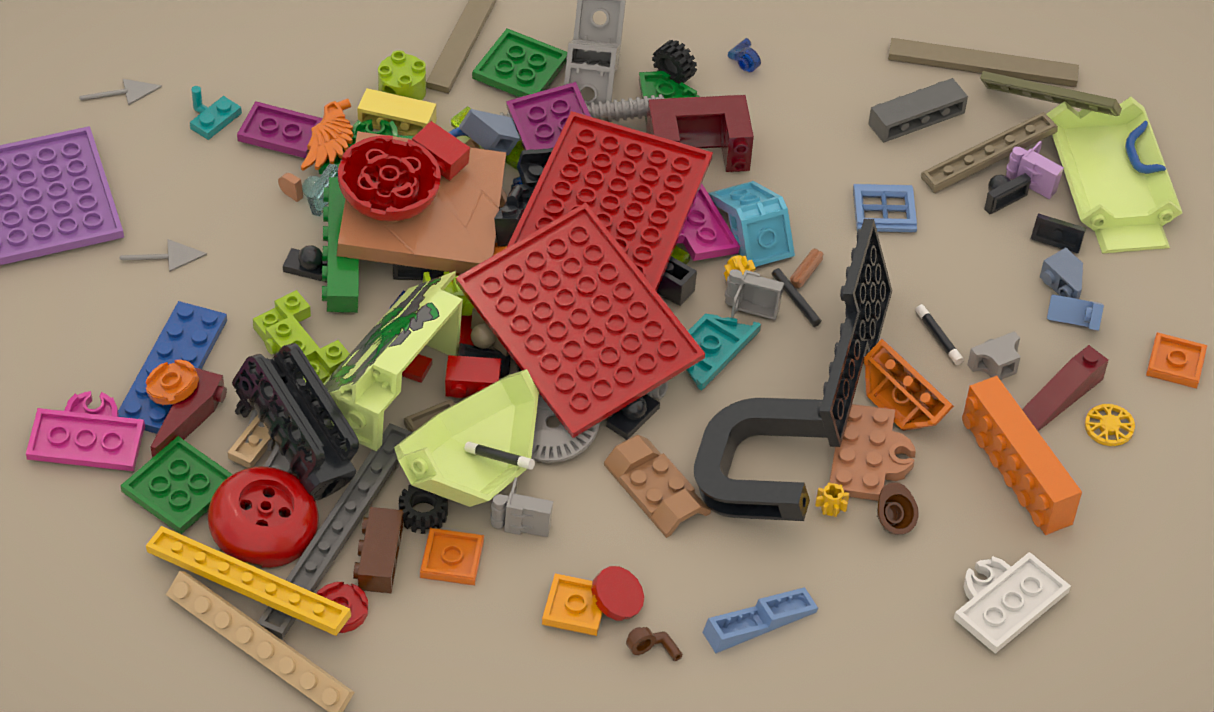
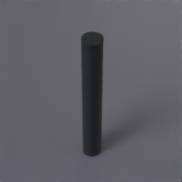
(797, 297)

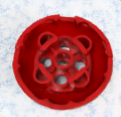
(403, 173)
(260, 532)

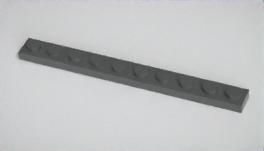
(339, 525)

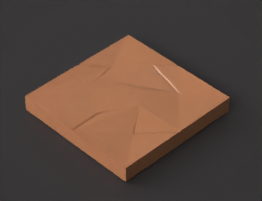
(447, 235)

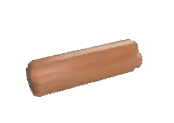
(806, 268)

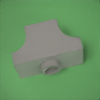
(996, 356)

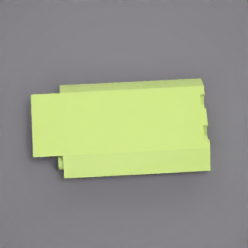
(1109, 194)

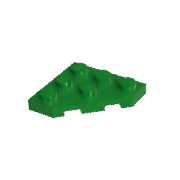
(660, 83)

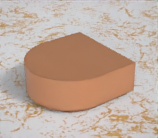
(291, 186)

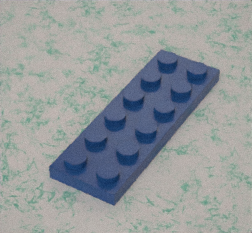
(187, 337)

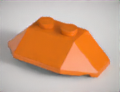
(898, 386)

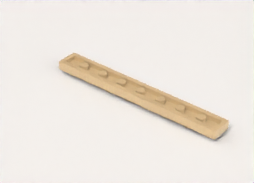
(259, 643)

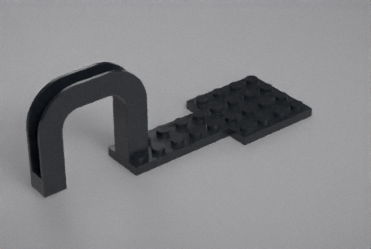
(866, 302)

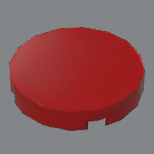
(617, 593)
(350, 597)

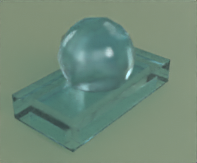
(314, 189)

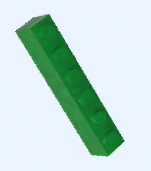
(340, 272)

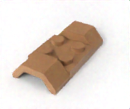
(654, 484)

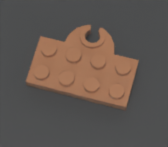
(870, 453)

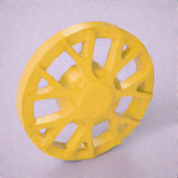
(1109, 424)

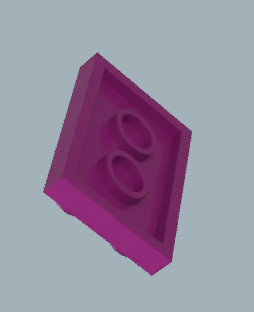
(278, 129)

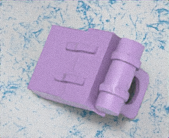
(1043, 172)

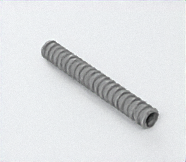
(617, 110)

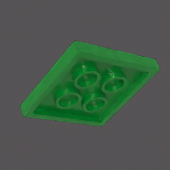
(520, 64)
(176, 484)

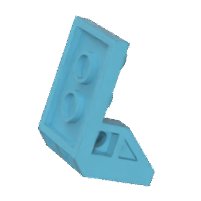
(757, 221)

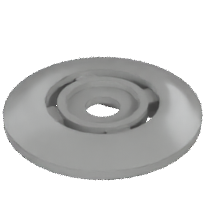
(556, 444)

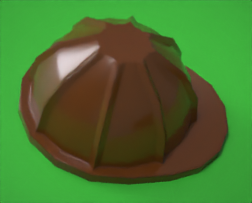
(897, 509)

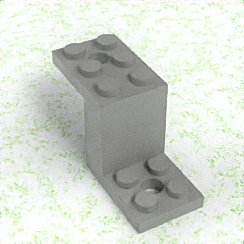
(595, 48)

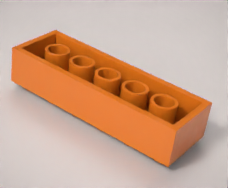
(1021, 455)

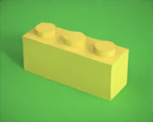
(407, 113)

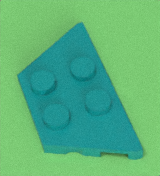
(721, 342)

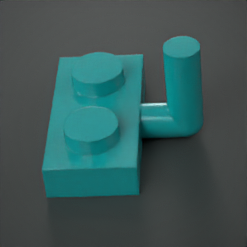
(212, 118)

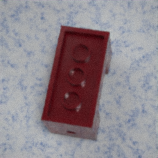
(706, 123)

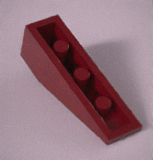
(1066, 387)
(192, 411)

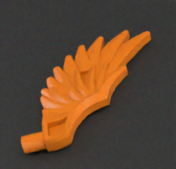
(329, 136)

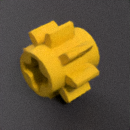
(739, 263)
(832, 499)

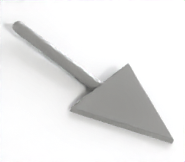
(133, 89)
(177, 254)

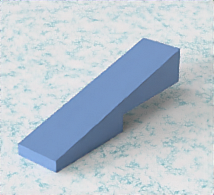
(767, 615)

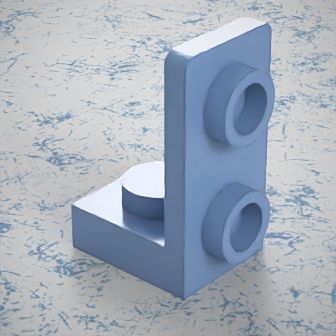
(1075, 311)

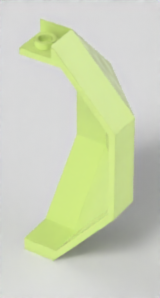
(493, 417)

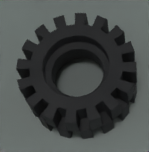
(675, 61)
(422, 520)

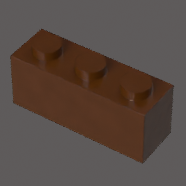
(379, 550)

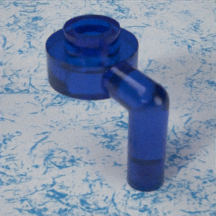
(745, 56)

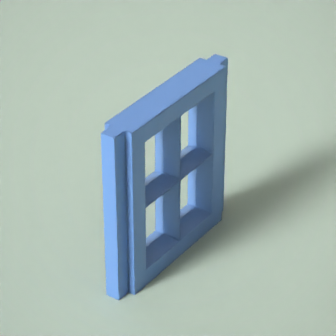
(886, 191)

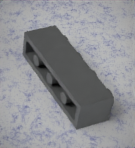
(917, 110)

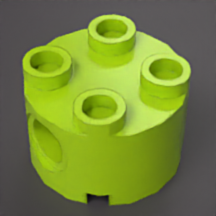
(402, 75)

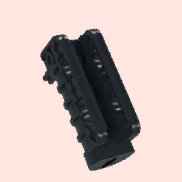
(299, 418)

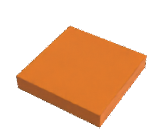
(1176, 360)
(452, 556)

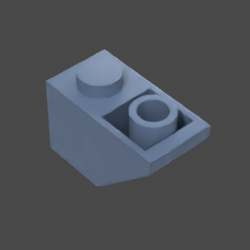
(490, 130)
(1063, 273)

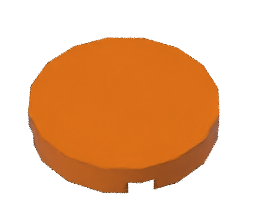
(172, 382)

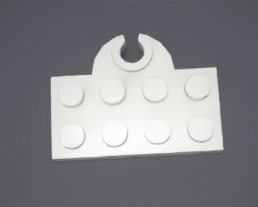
(1008, 598)

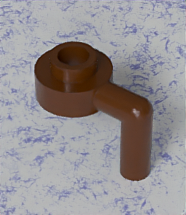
(642, 640)

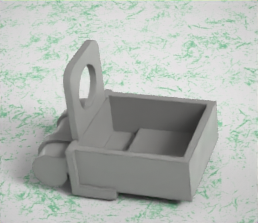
(753, 294)
(521, 513)

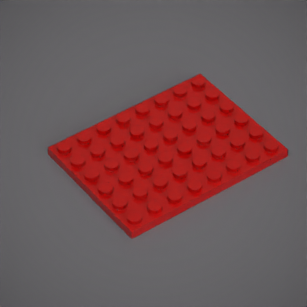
(628, 179)
(580, 319)

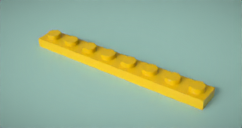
(249, 580)

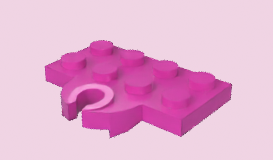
(706, 231)
(86, 435)

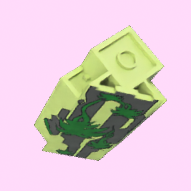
(374, 369)

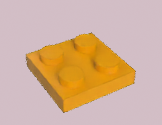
(572, 606)

